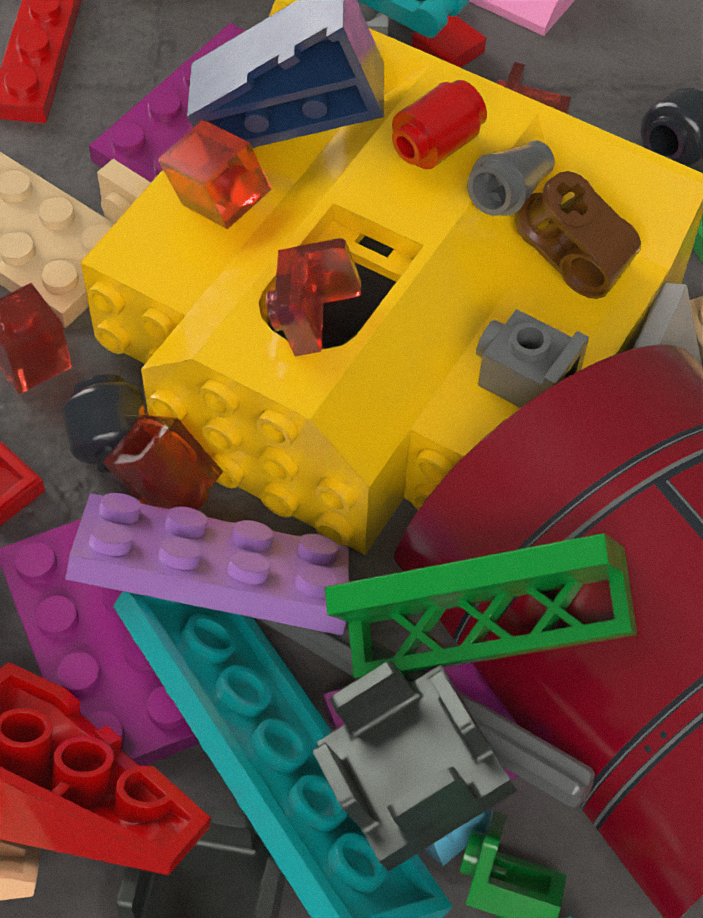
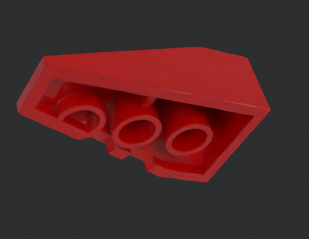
(78, 790)

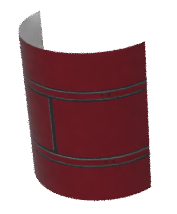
(584, 459)

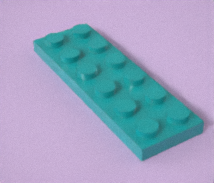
(262, 743)

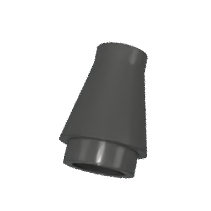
(507, 178)

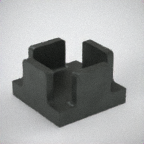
(409, 761)
(220, 877)

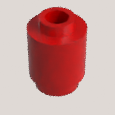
(438, 123)

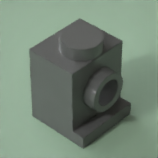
(526, 357)

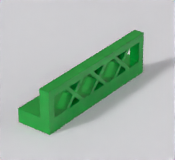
(481, 580)

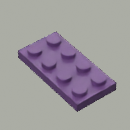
(207, 561)

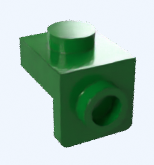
(506, 883)

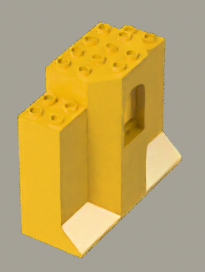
(401, 402)

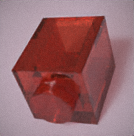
(215, 174)
(30, 339)
(163, 464)

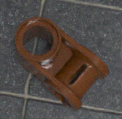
(583, 236)

